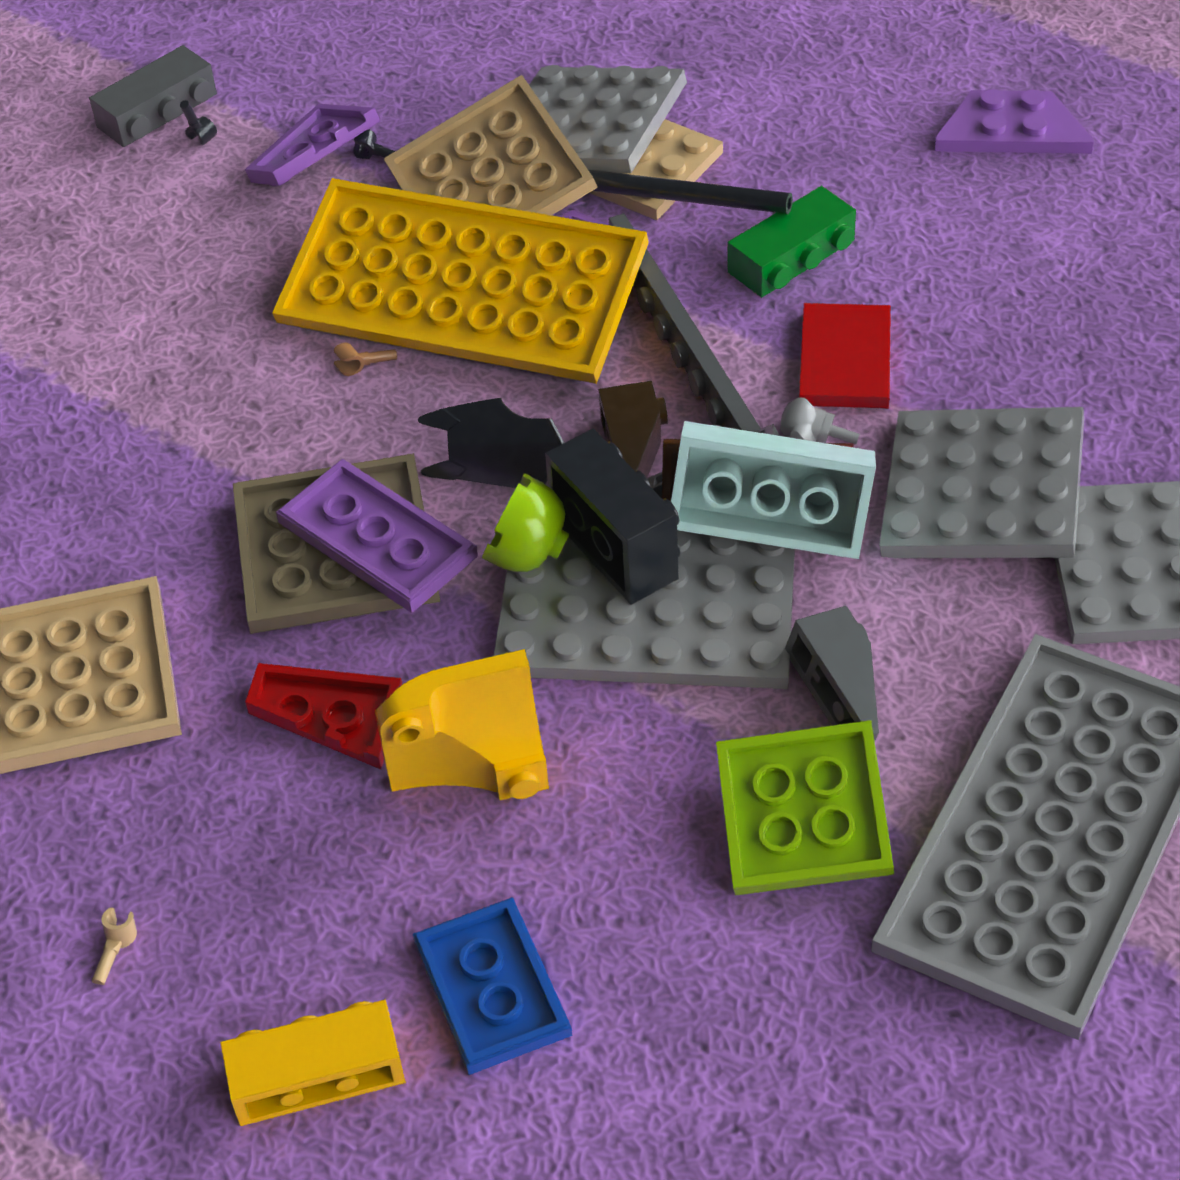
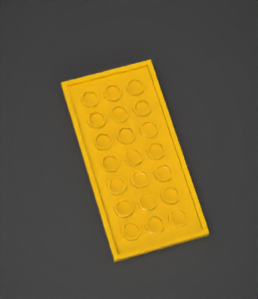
(463, 279)

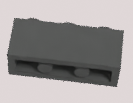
(152, 95)

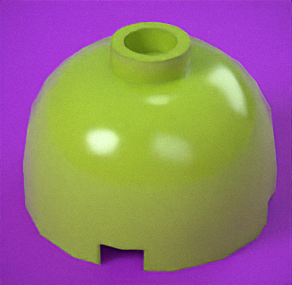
(528, 528)

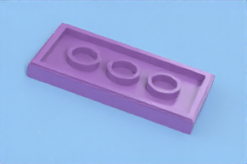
(377, 535)

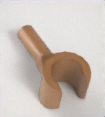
(353, 362)

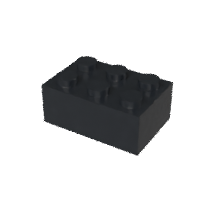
(615, 515)

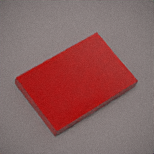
(846, 355)

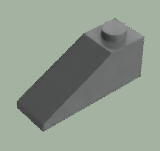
(836, 665)

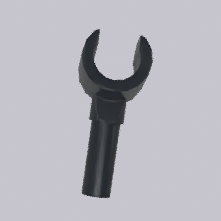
(200, 127)
(366, 146)

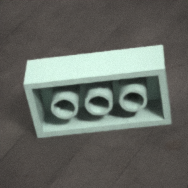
(773, 489)

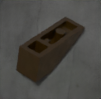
(633, 422)

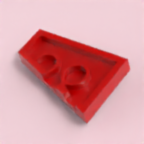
(323, 706)

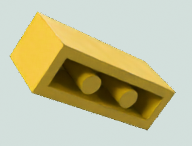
(312, 1062)

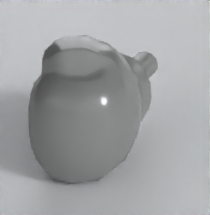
(811, 423)

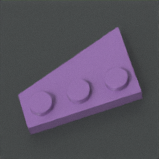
(310, 140)

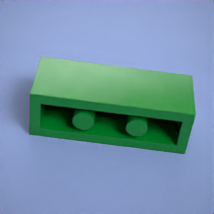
(792, 242)

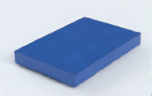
(491, 985)

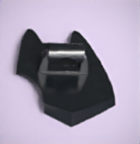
(492, 443)

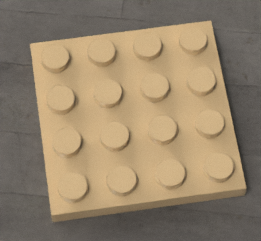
(496, 155)
(85, 675)

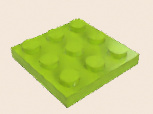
(804, 808)

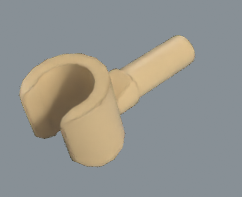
(116, 938)

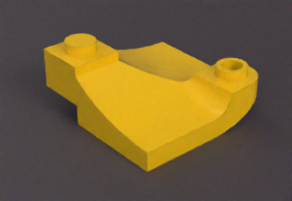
(466, 729)

